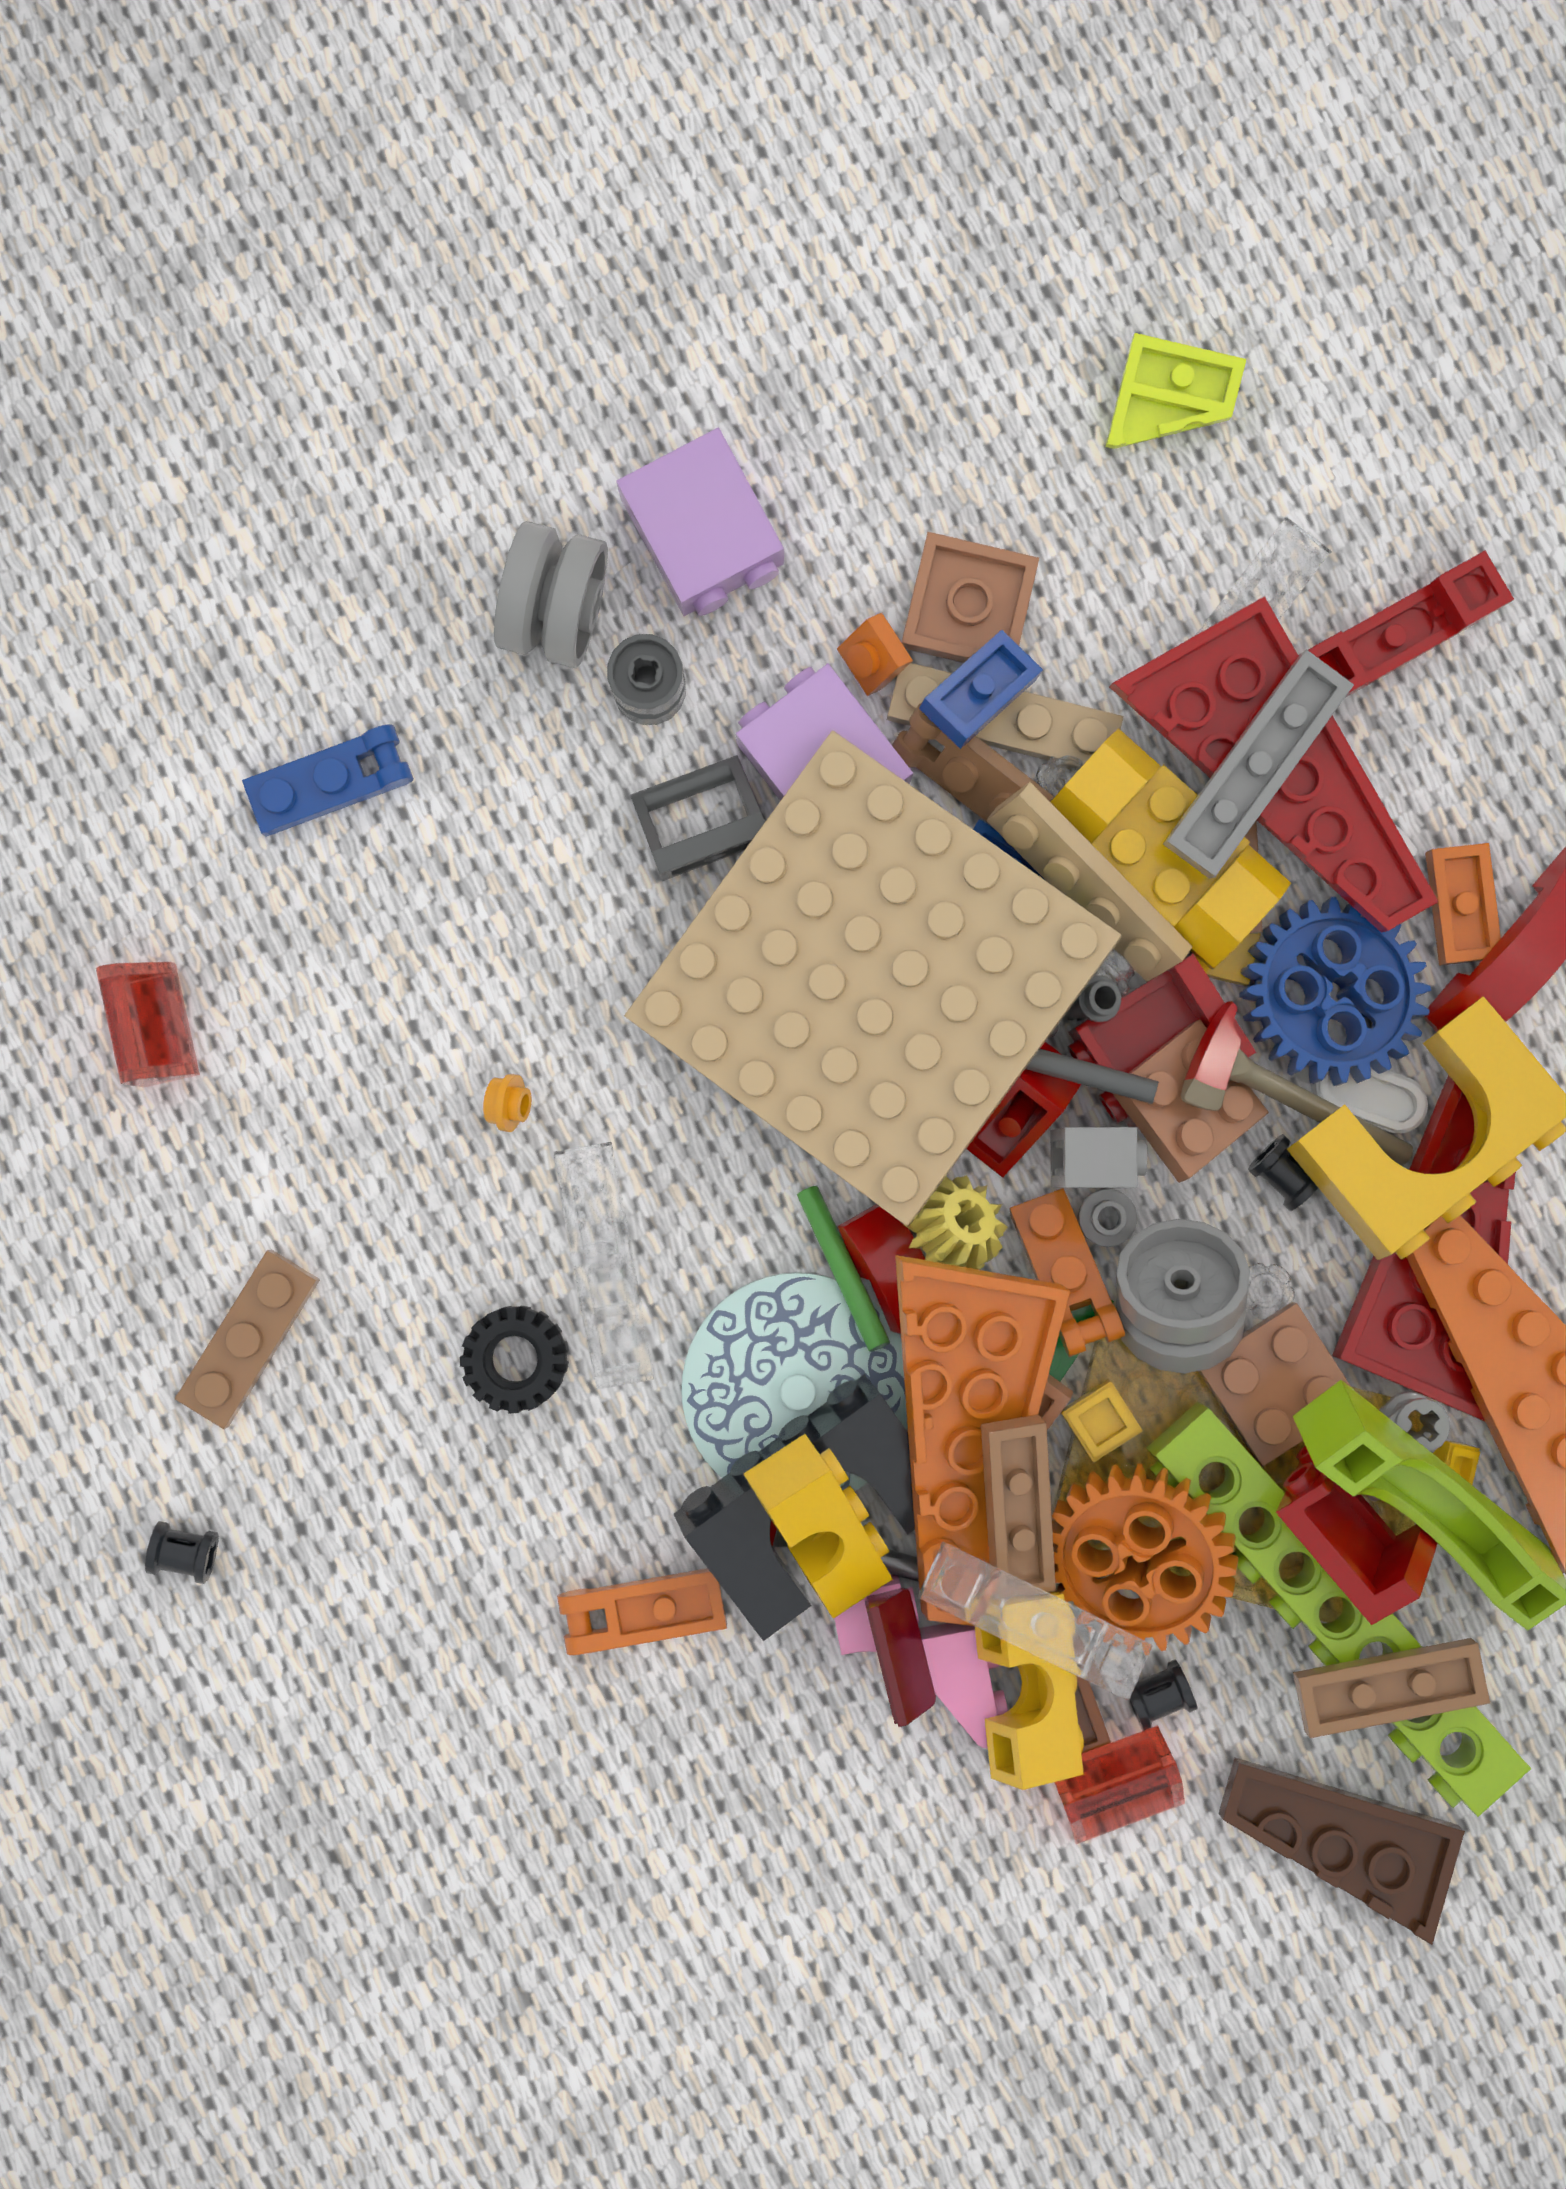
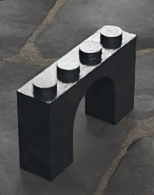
(733, 1529)

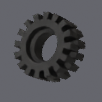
(480, 1369)

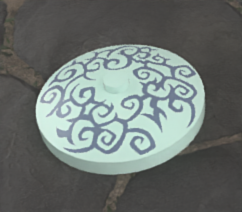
(776, 1357)

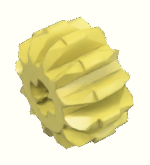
(958, 1225)

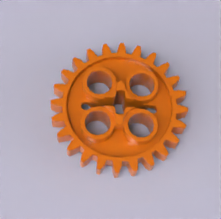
(1166, 1600)

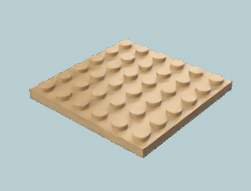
(872, 977)

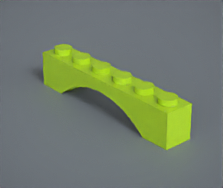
(1379, 1459)

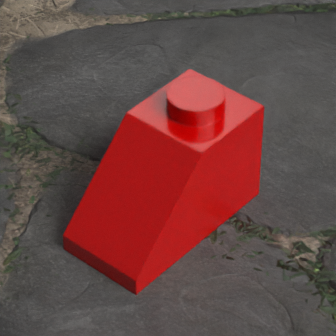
(1022, 1118)

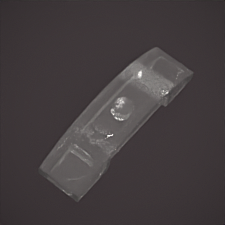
(1035, 1620)

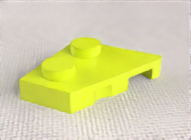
(1172, 390)

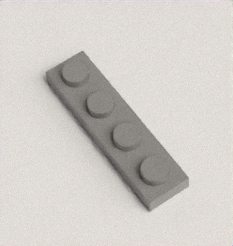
(1258, 764)

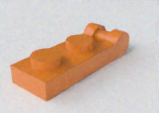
(1063, 1257)
(643, 1611)

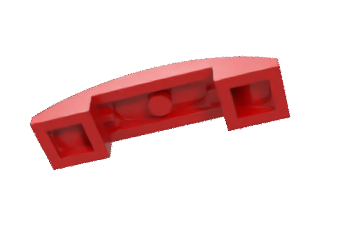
(1416, 623)
(1519, 960)

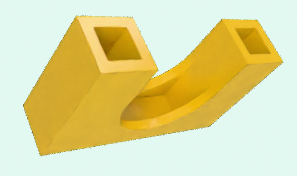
(1511, 1107)

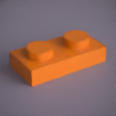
(1467, 905)

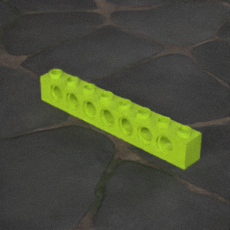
(1484, 1762)

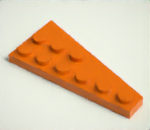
(971, 1357)
(1512, 1358)

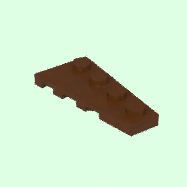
(1364, 1846)

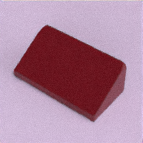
(901, 1654)

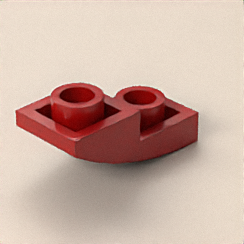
(872, 1243)

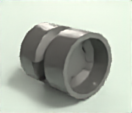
(646, 679)

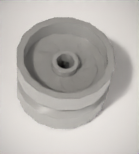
(550, 594)
(1182, 1295)

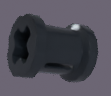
(1283, 1173)
(181, 1552)
(1161, 1695)

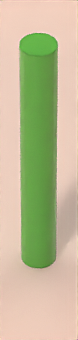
(843, 1268)

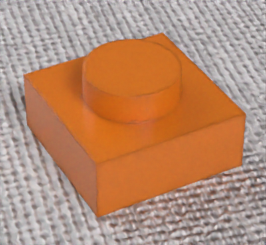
(874, 654)

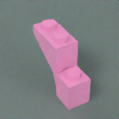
(953, 1662)

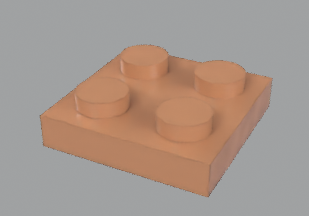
(967, 597)
(1177, 1131)
(1270, 1379)

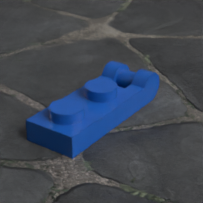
(326, 781)

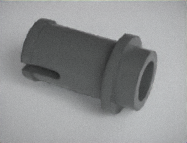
(1096, 1002)

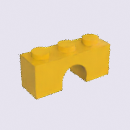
(821, 1523)
(1041, 1733)

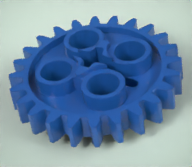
(1302, 1029)

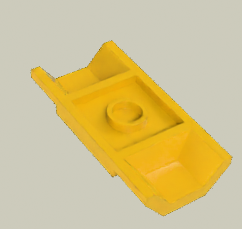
(1127, 812)

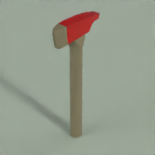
(1221, 1060)

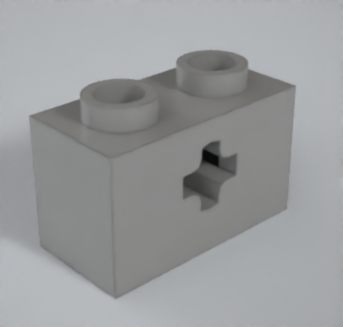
(1096, 1157)

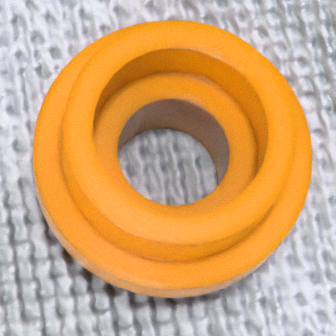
(507, 1102)

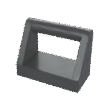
(707, 846)

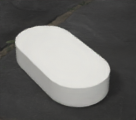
(1384, 1100)

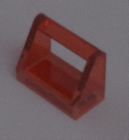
(147, 1022)
(1121, 1785)

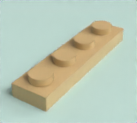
(1028, 726)
(1089, 879)

